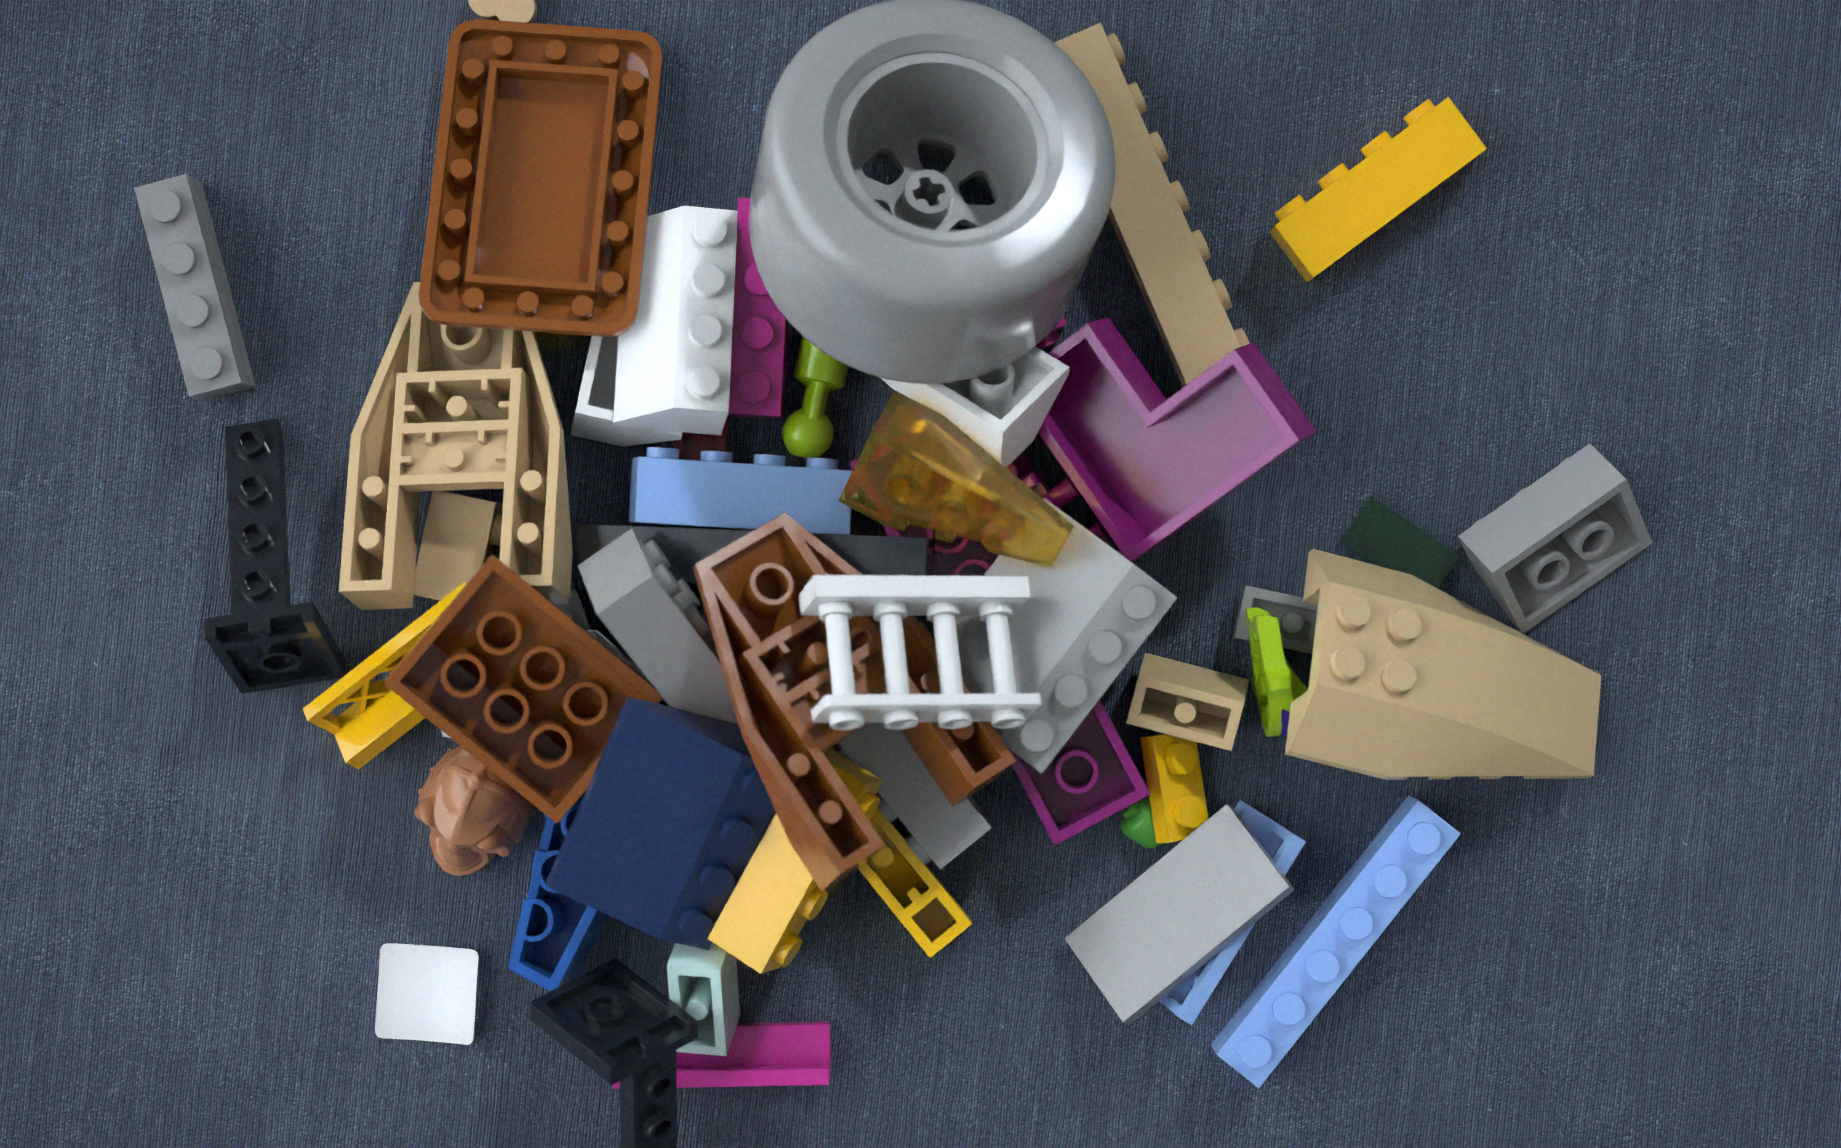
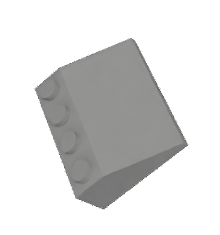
(1067, 638)

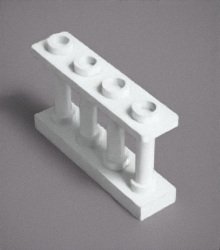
(942, 601)

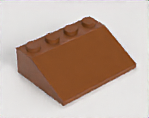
(519, 687)

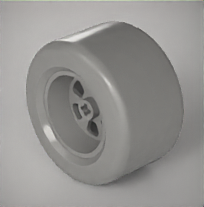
(897, 284)

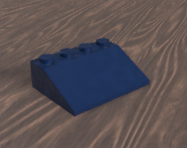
(665, 823)

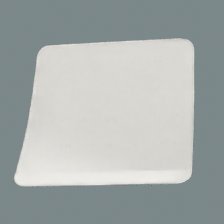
(426, 993)

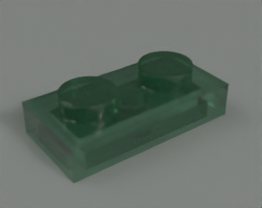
(1397, 544)

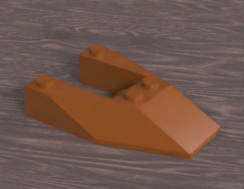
(782, 669)

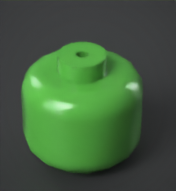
(1139, 824)

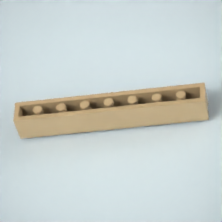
(1151, 220)

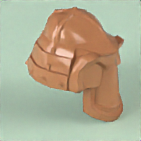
(470, 813)

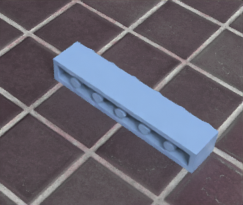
(1334, 940)

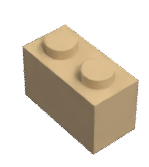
(455, 542)
(1188, 701)

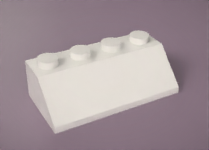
(678, 351)

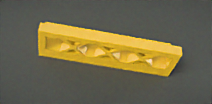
(377, 711)

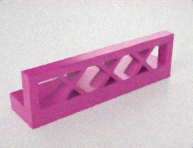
(763, 1057)

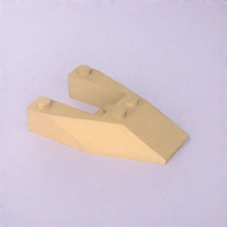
(455, 416)

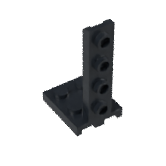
(265, 637)
(627, 1036)

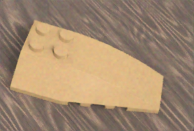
(1433, 685)

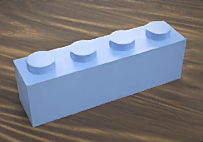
(737, 494)

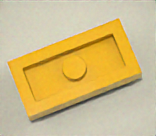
(1174, 786)

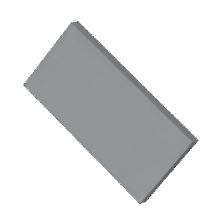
(1179, 914)

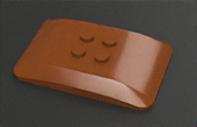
(542, 178)

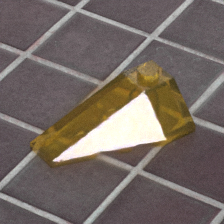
(939, 479)

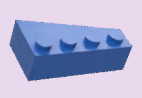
(552, 927)

